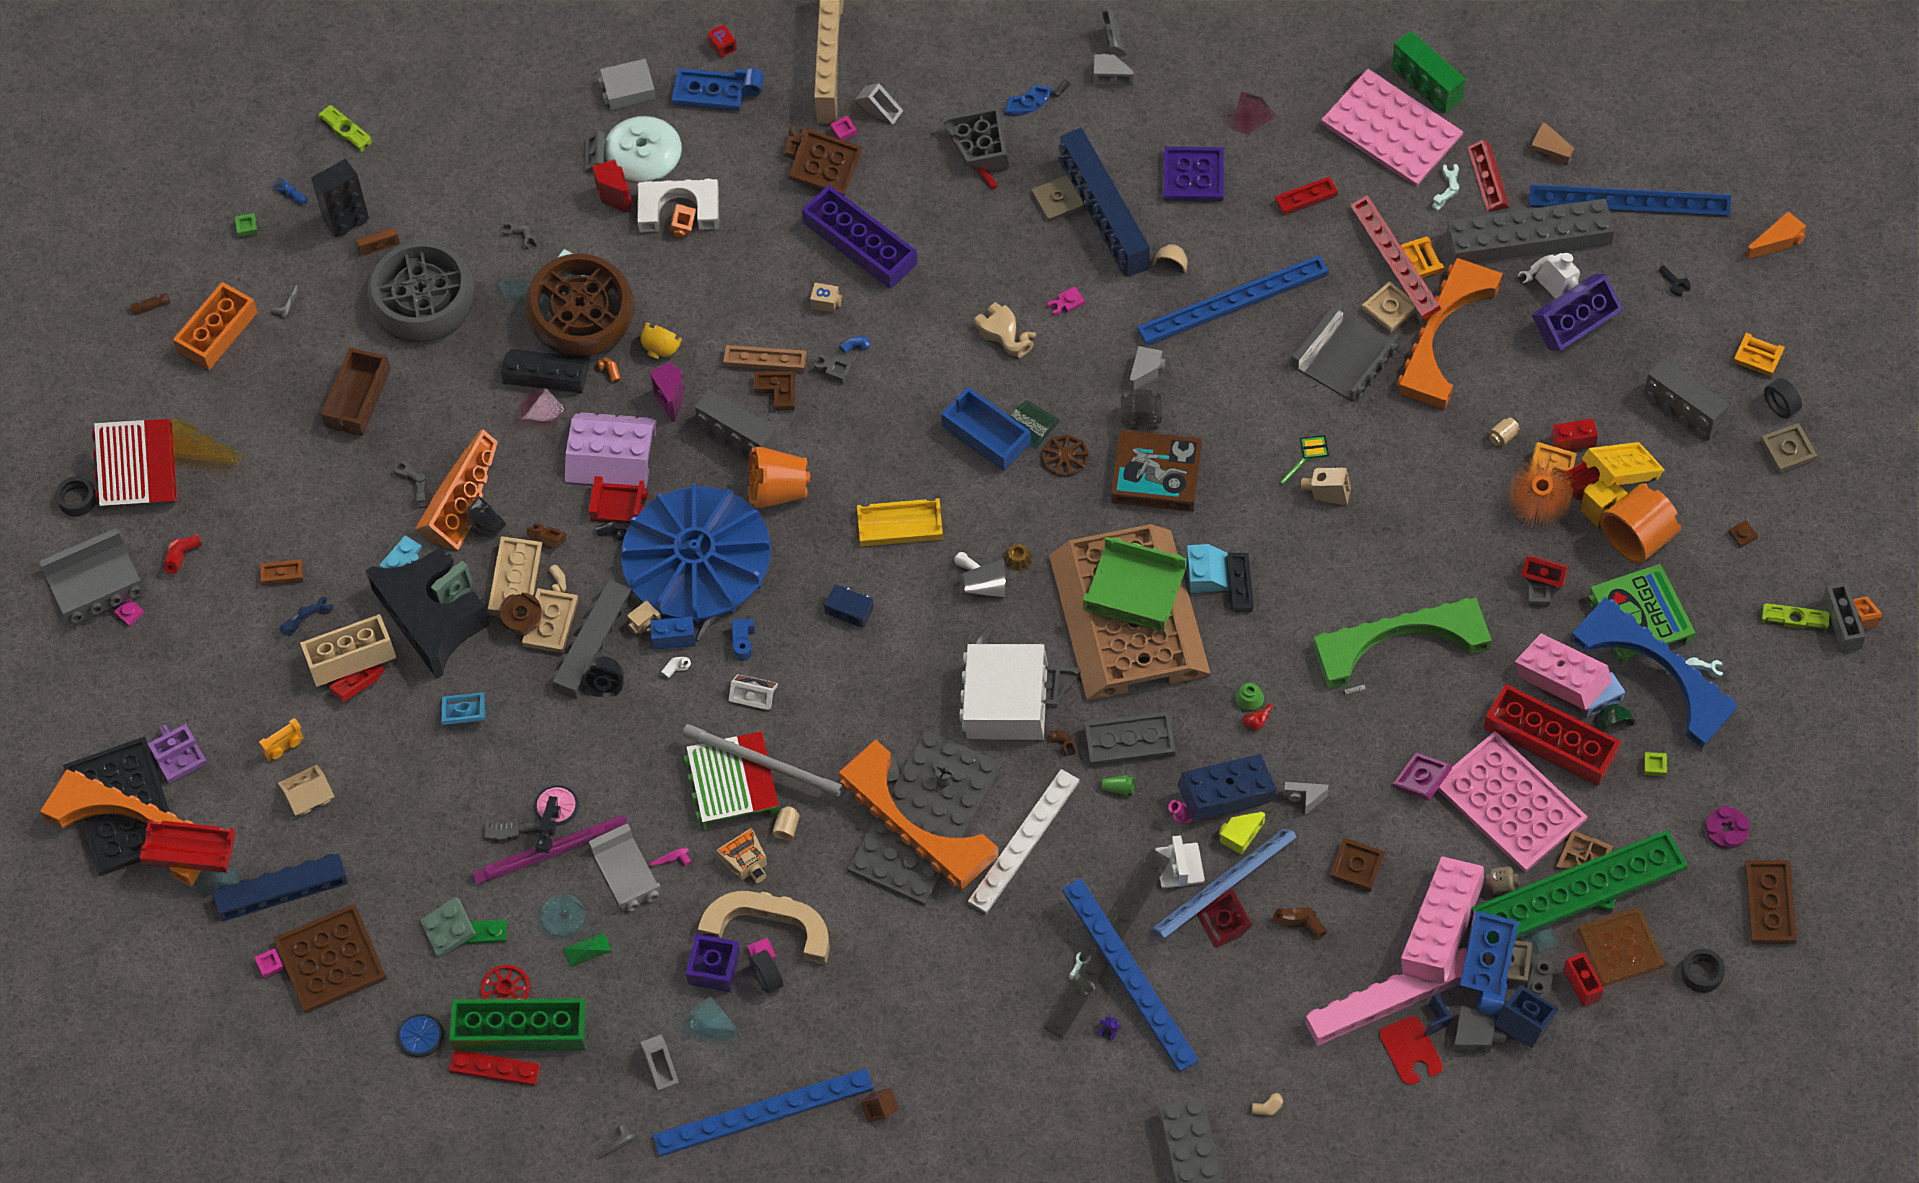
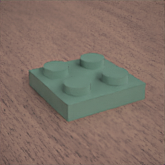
(453, 584)
(448, 927)

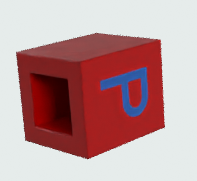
(722, 41)

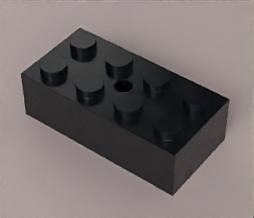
(340, 198)

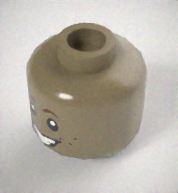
(1502, 881)

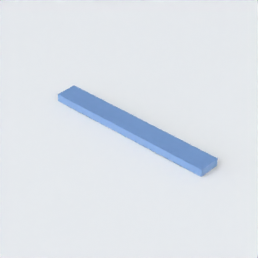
(1223, 883)

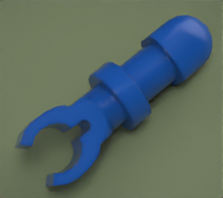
(291, 192)

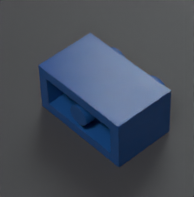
(672, 633)

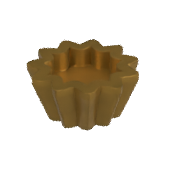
(1018, 557)

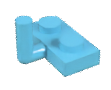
(403, 554)

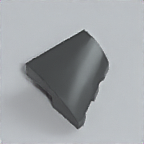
(1114, 36)
(985, 580)

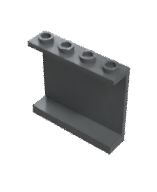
(1344, 353)
(92, 576)

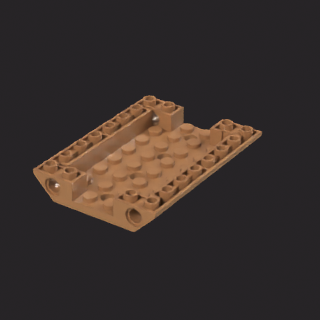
(1110, 648)

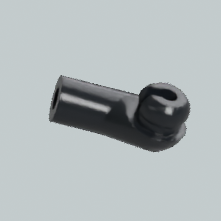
(612, 527)

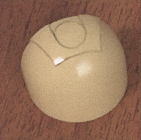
(1174, 253)

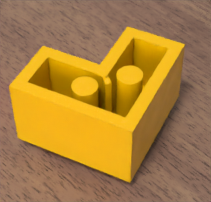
(1599, 499)

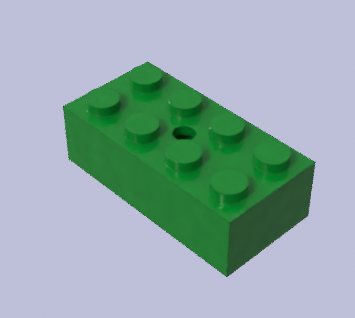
(1428, 72)

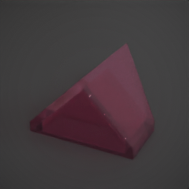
(1251, 113)
(541, 406)

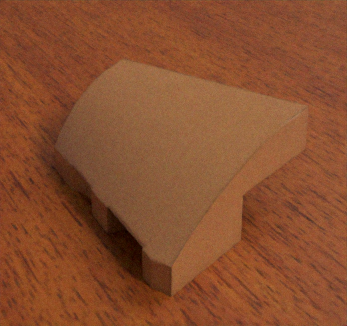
(1552, 144)
(1590, 850)

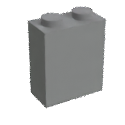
(627, 84)

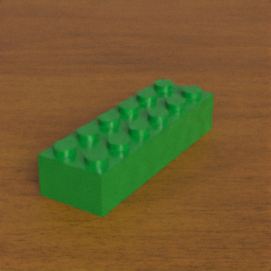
(518, 1024)

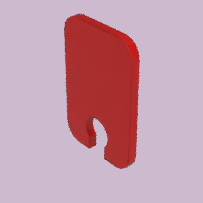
(1408, 1045)

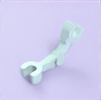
(1453, 189)
(1710, 668)

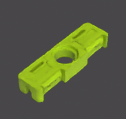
(338, 120)
(1809, 617)

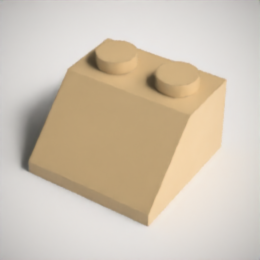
(306, 790)

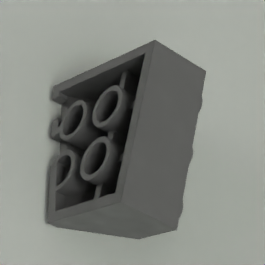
(980, 138)

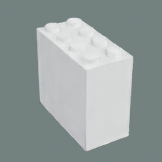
(1004, 691)

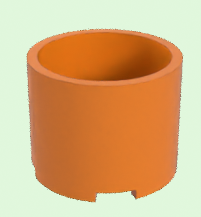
(1640, 523)

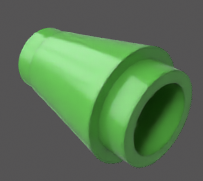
(1119, 785)

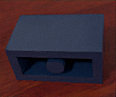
(849, 605)

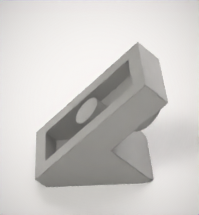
(1311, 793)

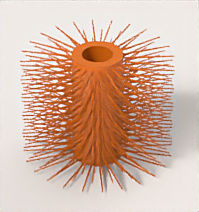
(1540, 493)

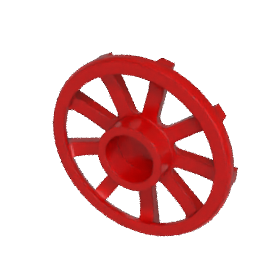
(505, 986)

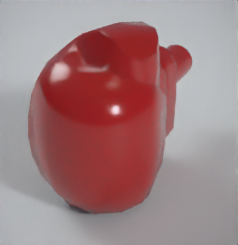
(1257, 719)

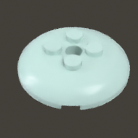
(647, 162)

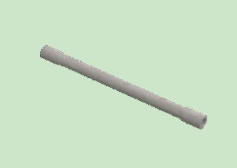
(822, 783)

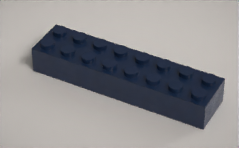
(1104, 203)

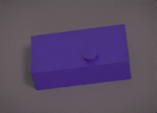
(1577, 312)

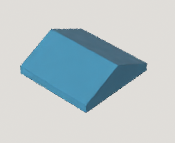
(463, 711)

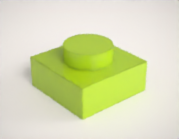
(1655, 764)

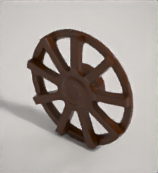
(1065, 454)

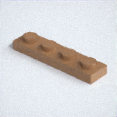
(765, 358)

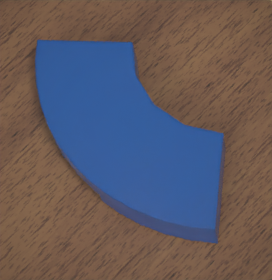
(1028, 102)

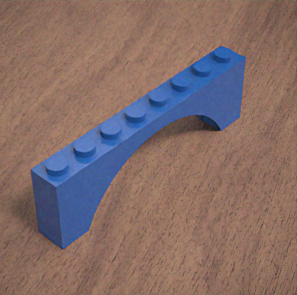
(1705, 704)

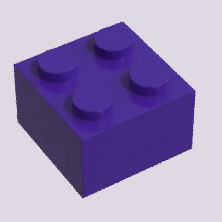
(713, 962)

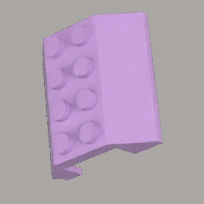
(609, 448)

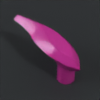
(673, 856)

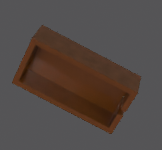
(356, 391)

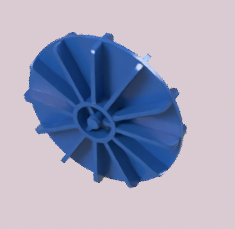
(696, 552)

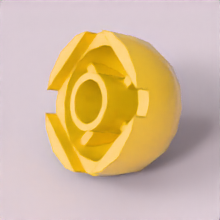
(659, 341)

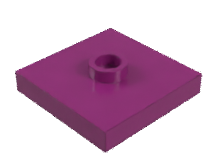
(1422, 776)

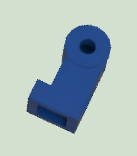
(741, 643)

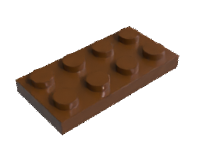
(1770, 902)

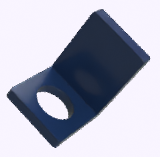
(1442, 1013)

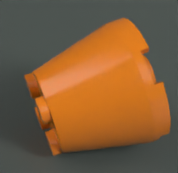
(776, 477)

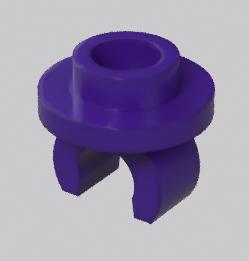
(1111, 1024)

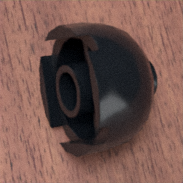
(483, 518)
(600, 673)

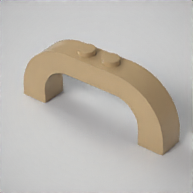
(772, 908)

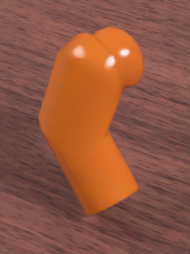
(611, 367)

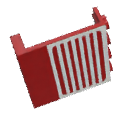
(135, 462)

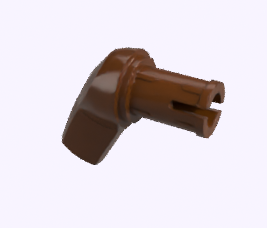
(1300, 917)

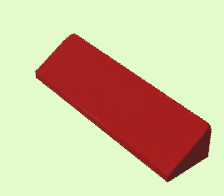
(1489, 174)

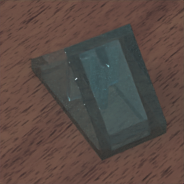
(210, 881)

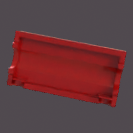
(188, 846)

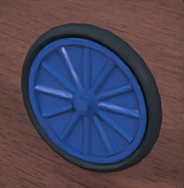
(420, 1035)

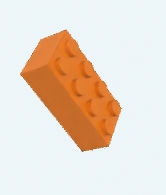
(215, 326)

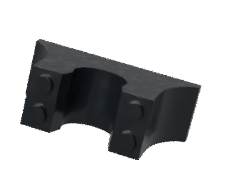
(429, 626)

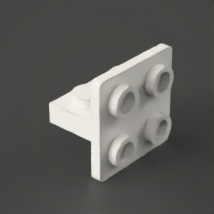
(1184, 866)

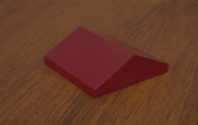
(1227, 918)

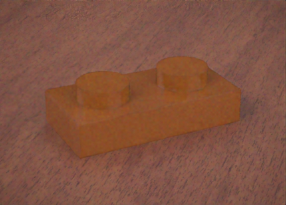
(378, 241)
(281, 572)

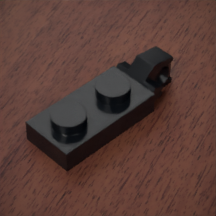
(548, 825)

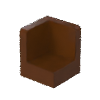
(879, 1105)

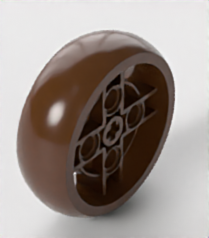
(602, 278)

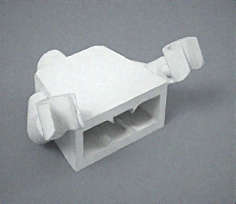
(1554, 273)

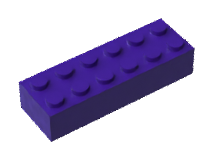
(859, 236)

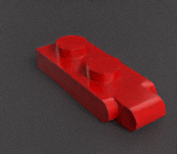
(356, 682)

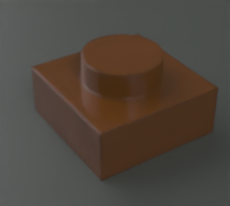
(1743, 534)

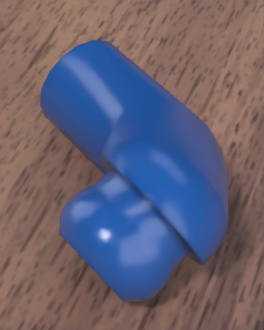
(861, 341)

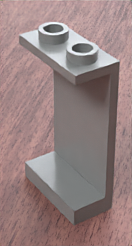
(625, 868)

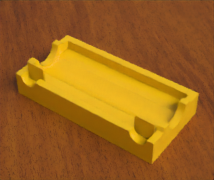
(1623, 464)
(900, 522)

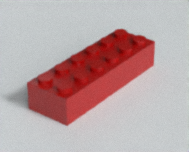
(1552, 734)

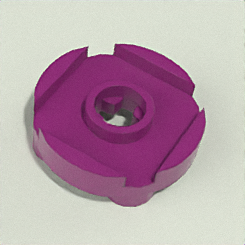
(1731, 816)

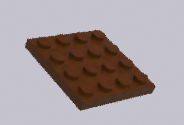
(330, 958)

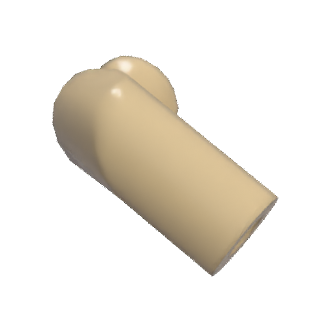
(557, 573)
(1270, 1107)

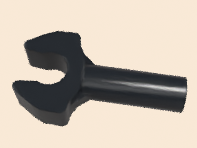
(1675, 281)

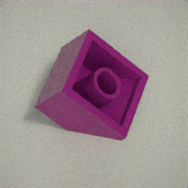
(668, 388)

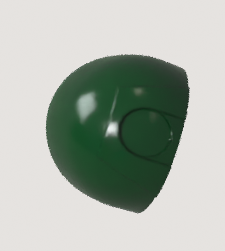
(1612, 714)

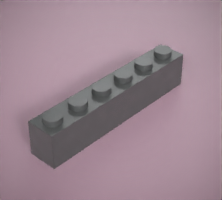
(593, 637)

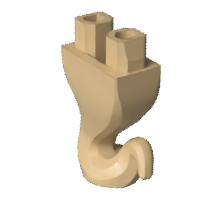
(1002, 329)

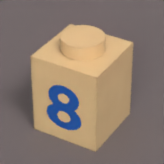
(825, 297)

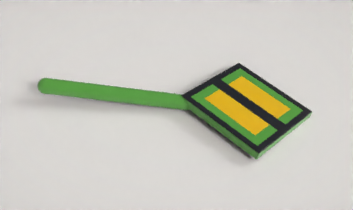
(1312, 448)

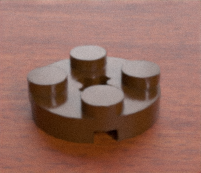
(520, 602)

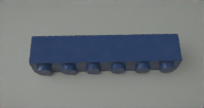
(280, 886)

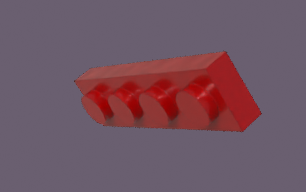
(494, 1067)

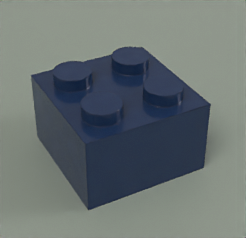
(1526, 1016)

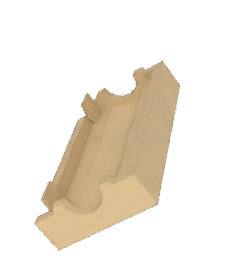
(514, 571)

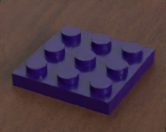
(1194, 173)

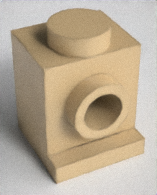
(640, 618)

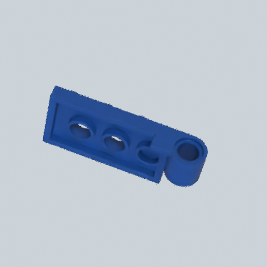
(730, 87)
(1488, 979)

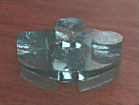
(562, 904)

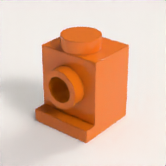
(683, 215)

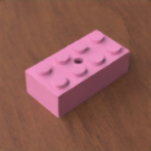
(1563, 671)

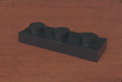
(1240, 582)

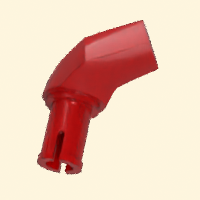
(176, 550)

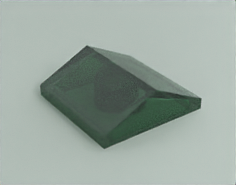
(1035, 420)

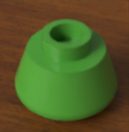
(1249, 697)

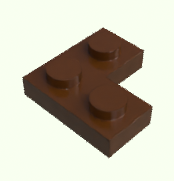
(781, 384)

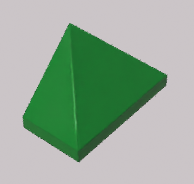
(587, 949)

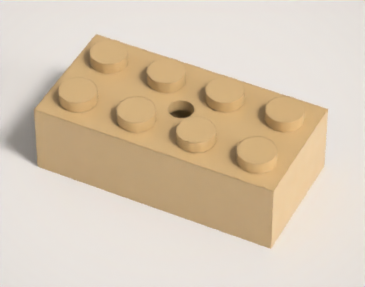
(348, 650)

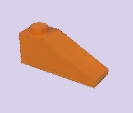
(1778, 237)

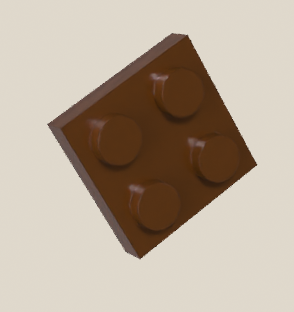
(1357, 864)

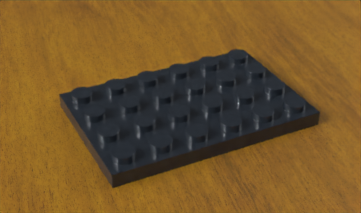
(116, 838)

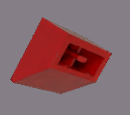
(612, 186)

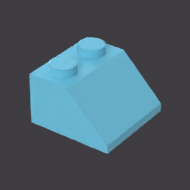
(1207, 569)

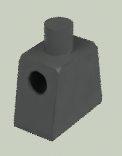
(1476, 1032)

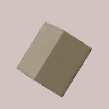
(1519, 961)

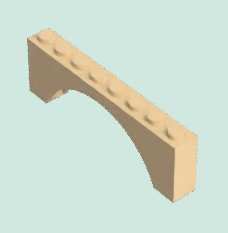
(827, 58)

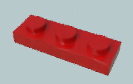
(1306, 195)

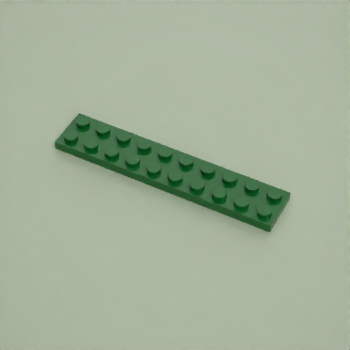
(1587, 884)

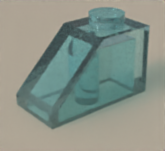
(712, 1020)

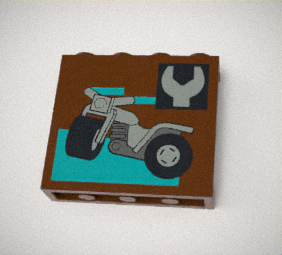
(1156, 470)

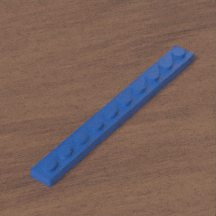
(1633, 199)
(1232, 300)
(1130, 975)
(763, 1112)

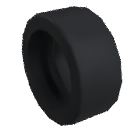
(1782, 398)
(79, 509)
(766, 971)
(1703, 986)

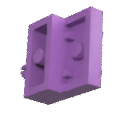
(177, 753)

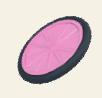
(566, 799)

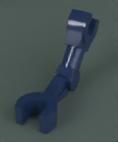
(291, 626)

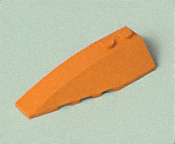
(445, 516)

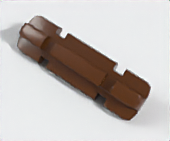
(150, 303)

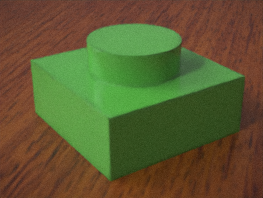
(246, 225)

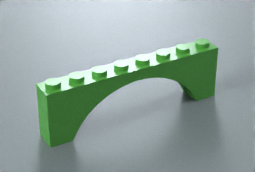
(1457, 622)

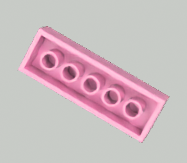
(1442, 920)

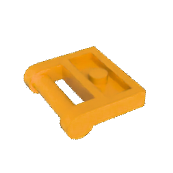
(1416, 257)
(1757, 359)
(281, 740)

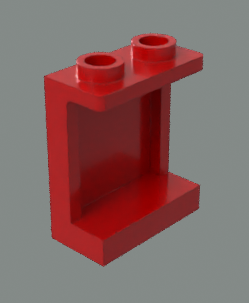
(616, 501)

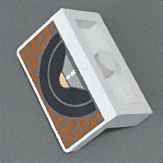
(752, 691)

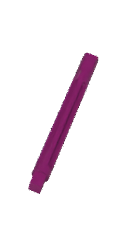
(559, 846)

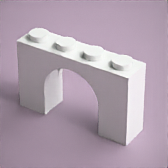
(655, 194)

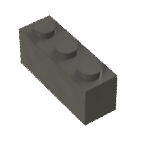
(1844, 617)

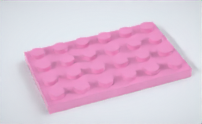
(1391, 127)
(1511, 801)

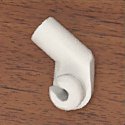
(965, 562)
(675, 664)

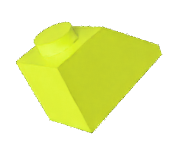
(1241, 831)

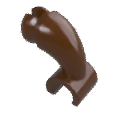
(1063, 737)

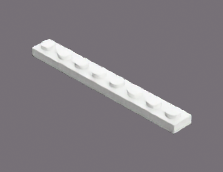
(1023, 841)

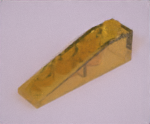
(200, 447)

